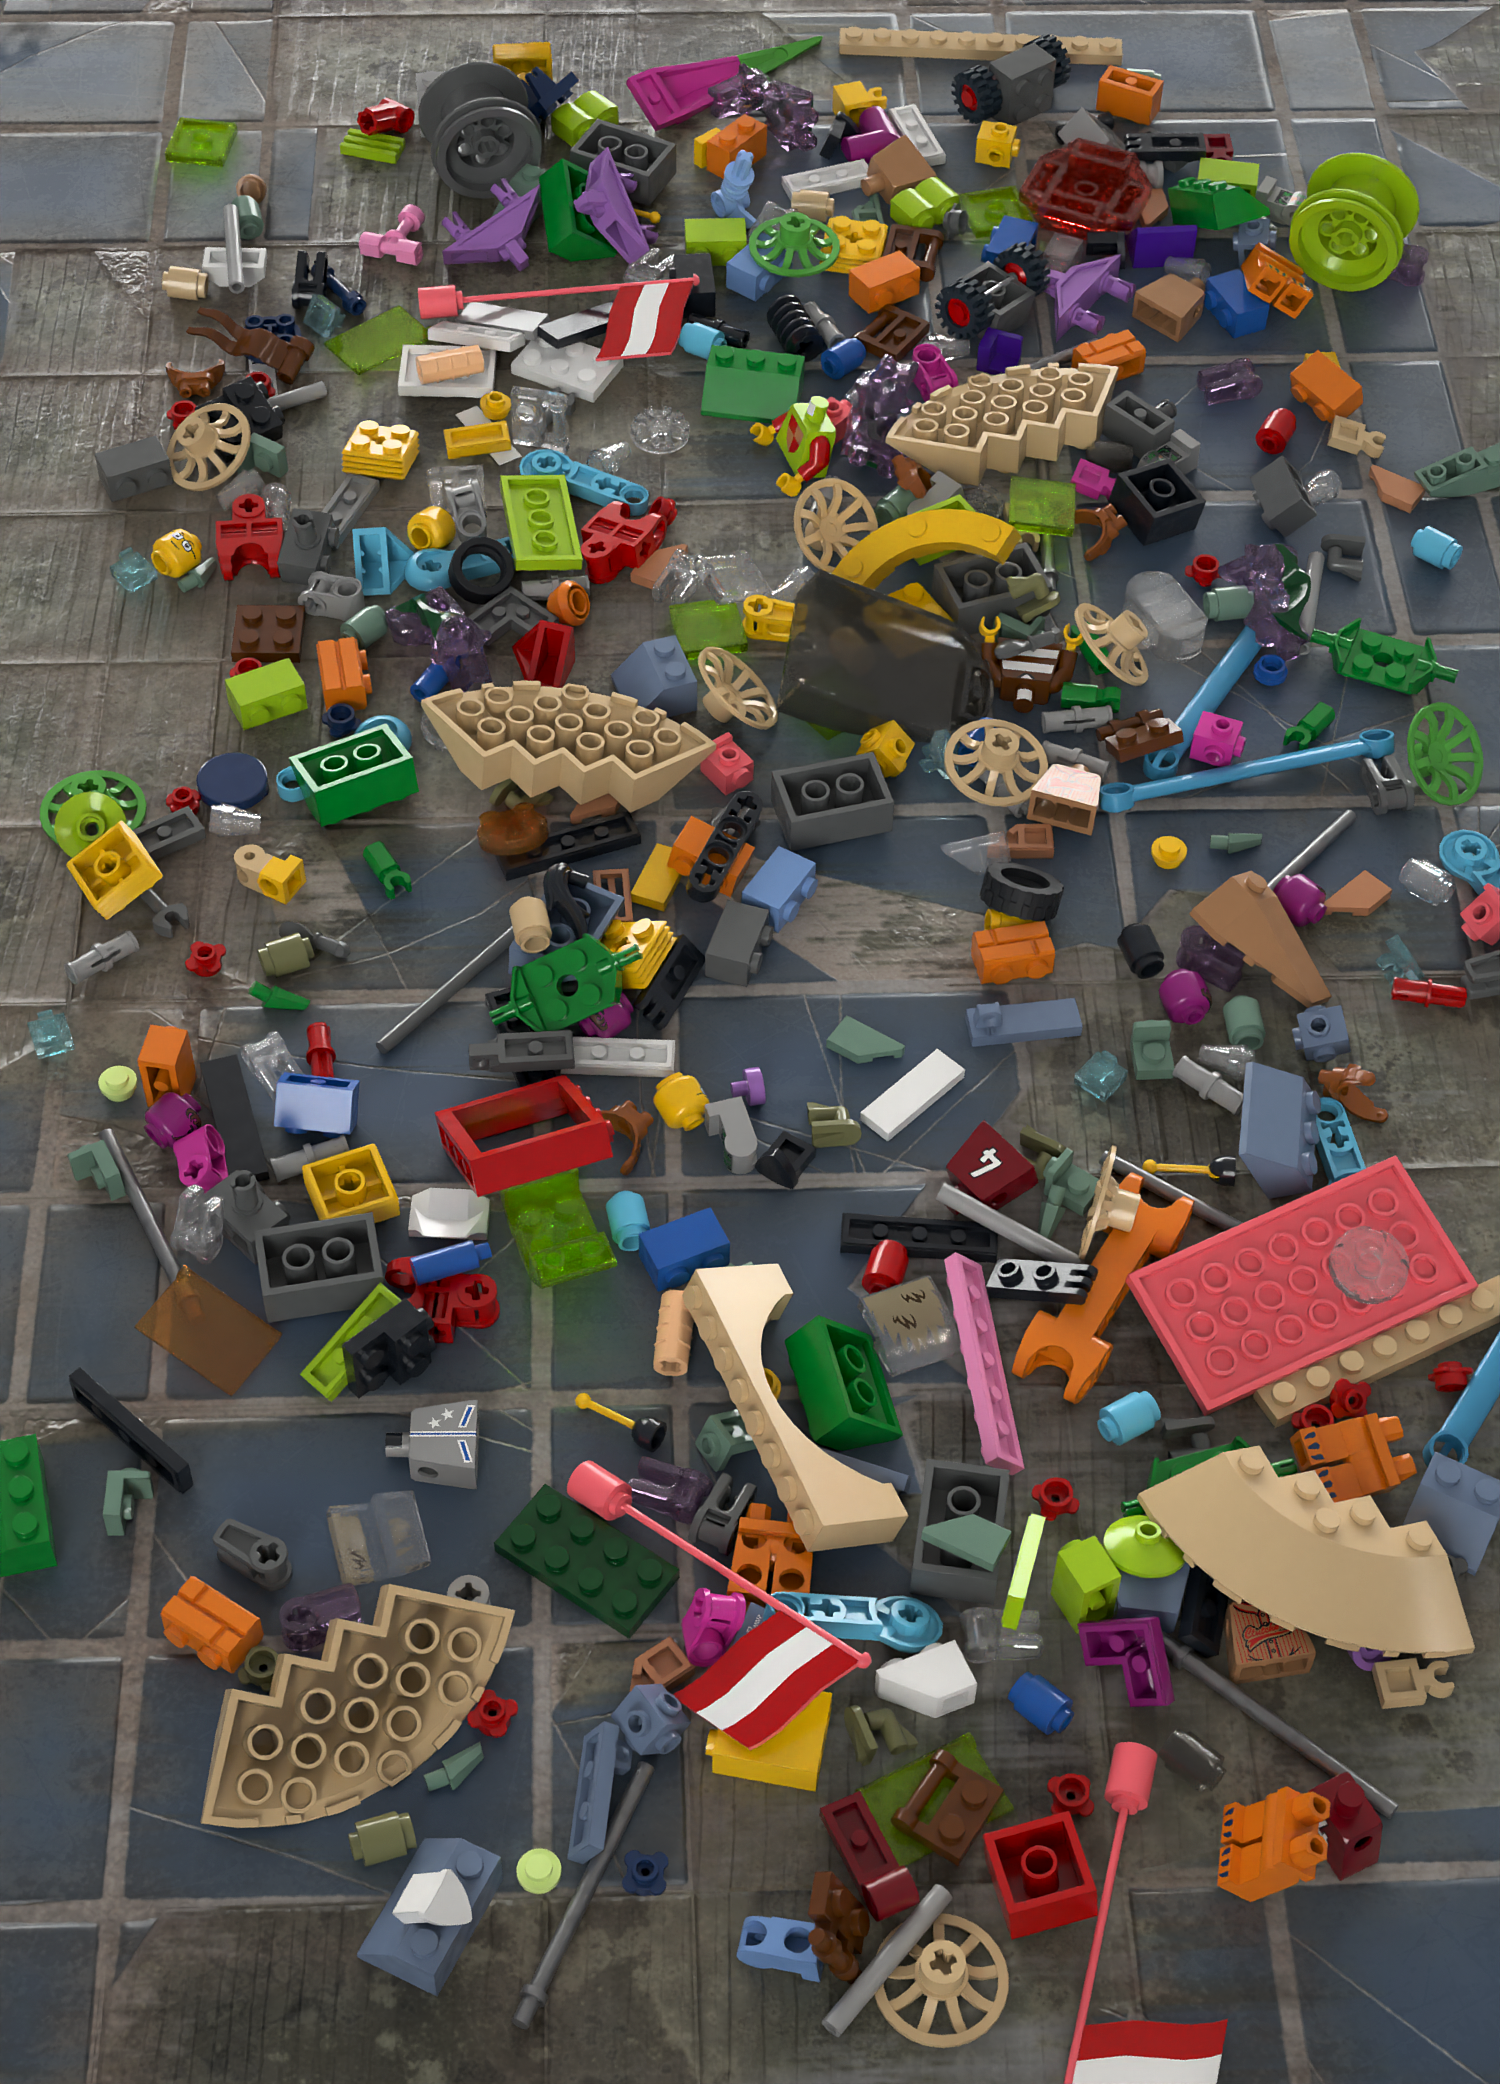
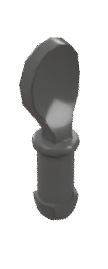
(1014, 647)
(318, 941)

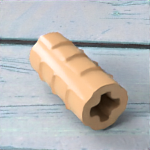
(449, 364)
(673, 1335)

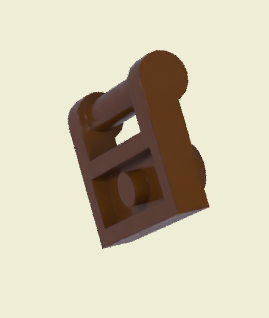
(907, 241)
(896, 339)
(960, 1814)

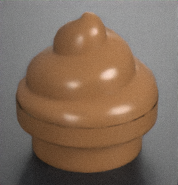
(252, 186)

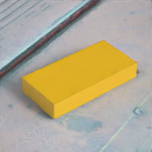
(477, 439)
(656, 880)

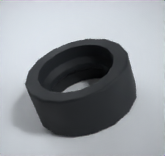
(487, 547)

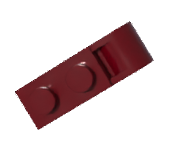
(868, 1857)

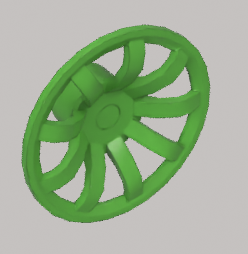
(794, 235)
(1435, 758)
(93, 782)

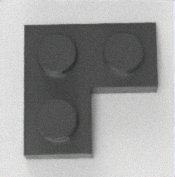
(508, 612)

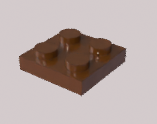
(268, 632)

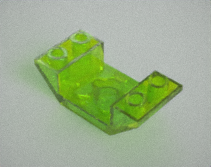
(555, 1230)

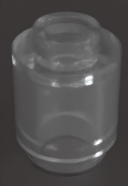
(1427, 881)

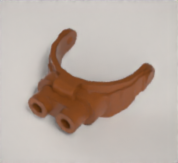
(196, 382)
(912, 476)
(1107, 521)
(1341, 1086)
(633, 1125)

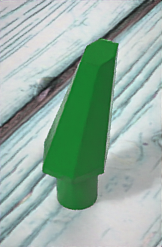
(277, 997)

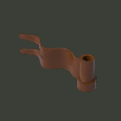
(258, 343)

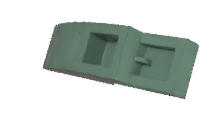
(1462, 473)

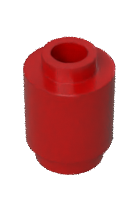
(1276, 431)
(885, 1266)

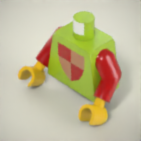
(804, 438)

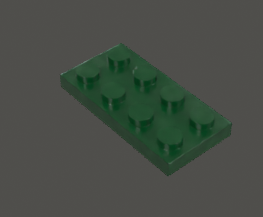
(587, 1560)

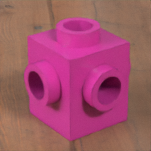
(1217, 740)

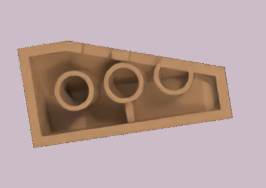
(1255, 922)

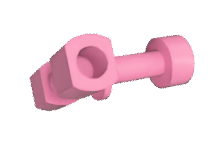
(395, 241)

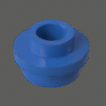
(1270, 670)

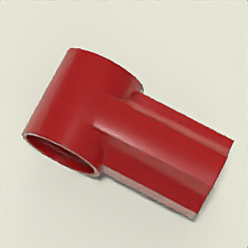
(386, 117)

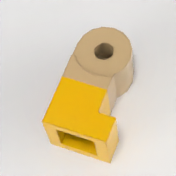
(268, 873)

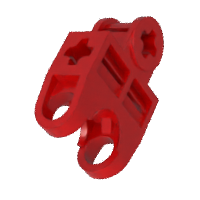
(249, 538)
(617, 542)
(449, 1300)

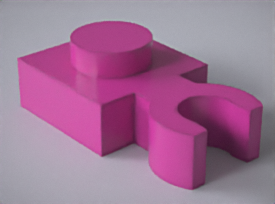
(1092, 480)

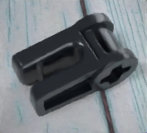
(302, 288)

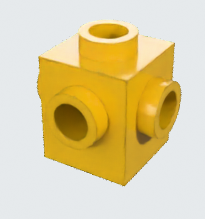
(997, 144)
(889, 746)

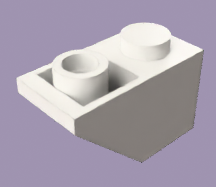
(928, 1682)

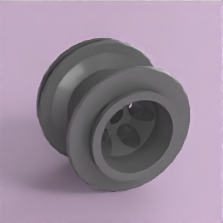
(479, 127)

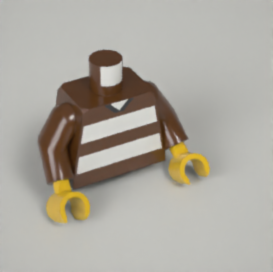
(1030, 675)

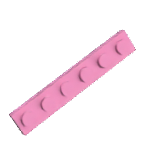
(983, 1364)

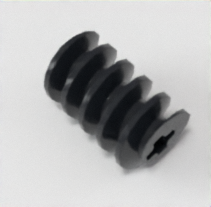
(794, 327)

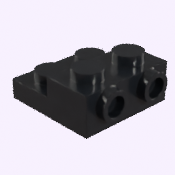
(252, 402)
(389, 1346)

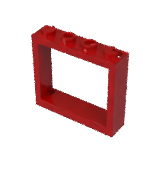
(532, 1157)

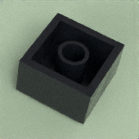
(1157, 501)

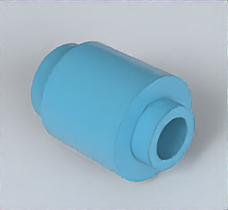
(699, 338)
(1436, 548)
(627, 1219)
(1128, 1417)

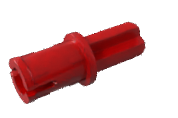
(1428, 992)
(320, 1053)

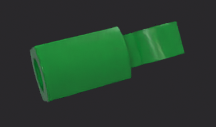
(1094, 663)
(1090, 696)
(1310, 726)
(386, 868)

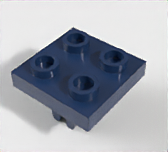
(544, 92)

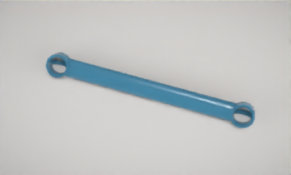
(1206, 699)
(1122, 796)
(1470, 1408)

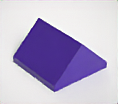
(1153, 245)

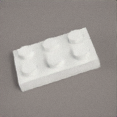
(570, 368)
(472, 386)

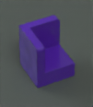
(998, 350)

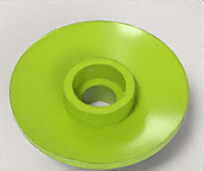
(79, 813)
(1140, 1549)

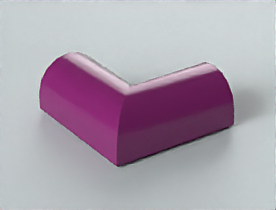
(876, 135)
(1140, 1650)

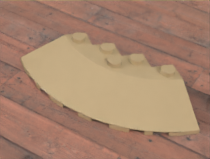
(1005, 418)
(566, 740)
(1312, 1559)
(358, 1715)

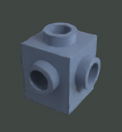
(1252, 233)
(1321, 1033)
(651, 1719)

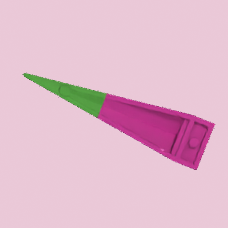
(681, 91)

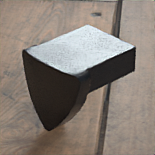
(841, 127)
(1107, 244)
(786, 1160)

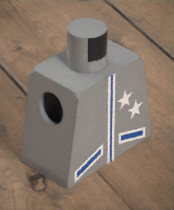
(440, 1444)

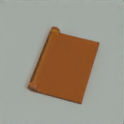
(208, 1331)

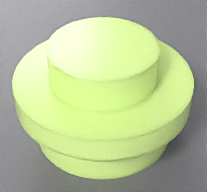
(118, 1083)
(539, 1871)

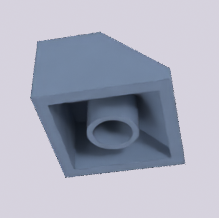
(658, 677)
(1458, 1507)

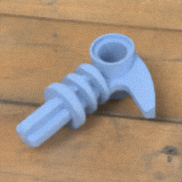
(734, 196)

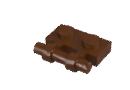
(1139, 734)
(839, 1926)

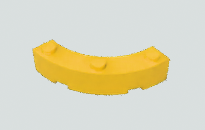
(924, 535)

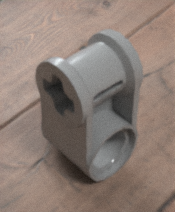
(467, 508)
(335, 595)

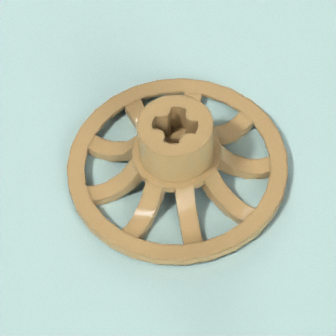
(202, 440)
(828, 529)
(1124, 632)
(724, 697)
(998, 755)
(1110, 1205)
(942, 1976)

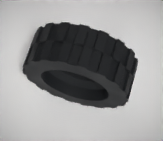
(1021, 891)

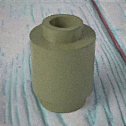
(285, 955)
(382, 1838)

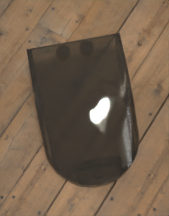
(876, 660)

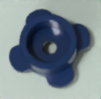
(340, 719)
(645, 1885)

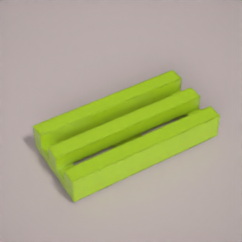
(372, 147)

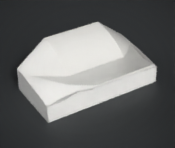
(253, 261)
(449, 1214)

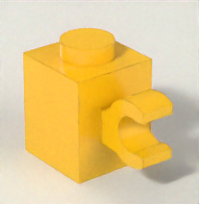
(854, 99)

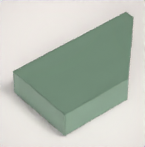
(869, 211)
(862, 1042)
(970, 1539)

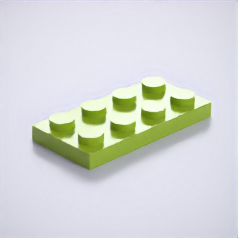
(540, 522)

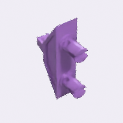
(611, 208)
(498, 237)
(1081, 288)

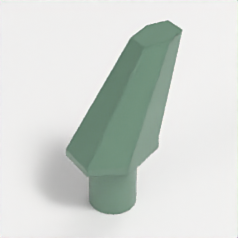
(198, 576)
(1235, 841)
(1051, 1211)
(455, 1768)

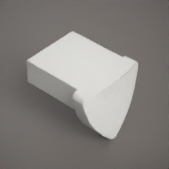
(435, 1900)

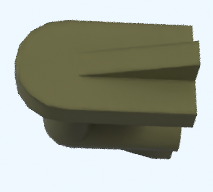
(1044, 598)
(505, 791)
(832, 1126)
(1043, 1145)
(860, 1732)

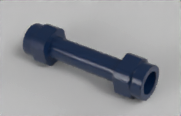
(351, 301)

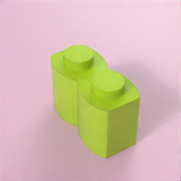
(574, 119)
(923, 204)

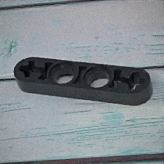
(725, 846)

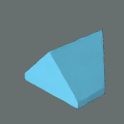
(379, 560)

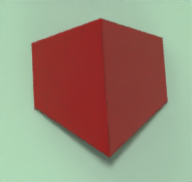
(546, 653)

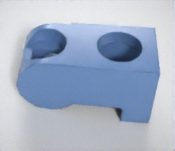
(779, 1945)

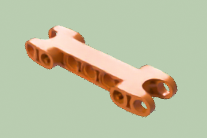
(1074, 1336)

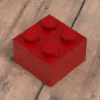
(1040, 1875)

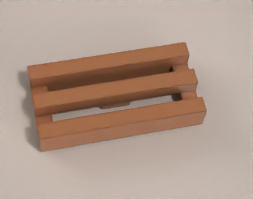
(610, 875)

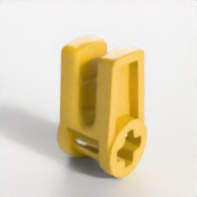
(772, 620)

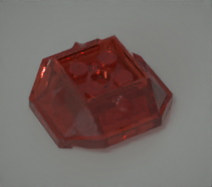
(1086, 189)

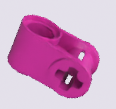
(932, 370)
(201, 1158)
(711, 1625)

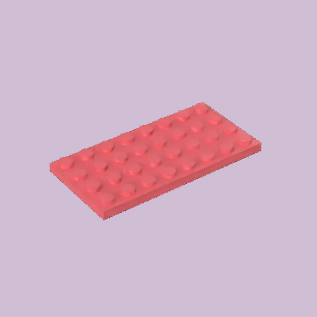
(1263, 1293)

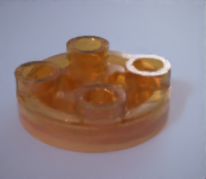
(512, 830)

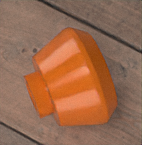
(569, 603)

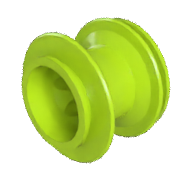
(1353, 221)

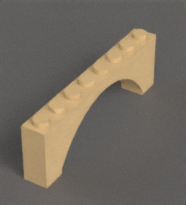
(823, 1497)

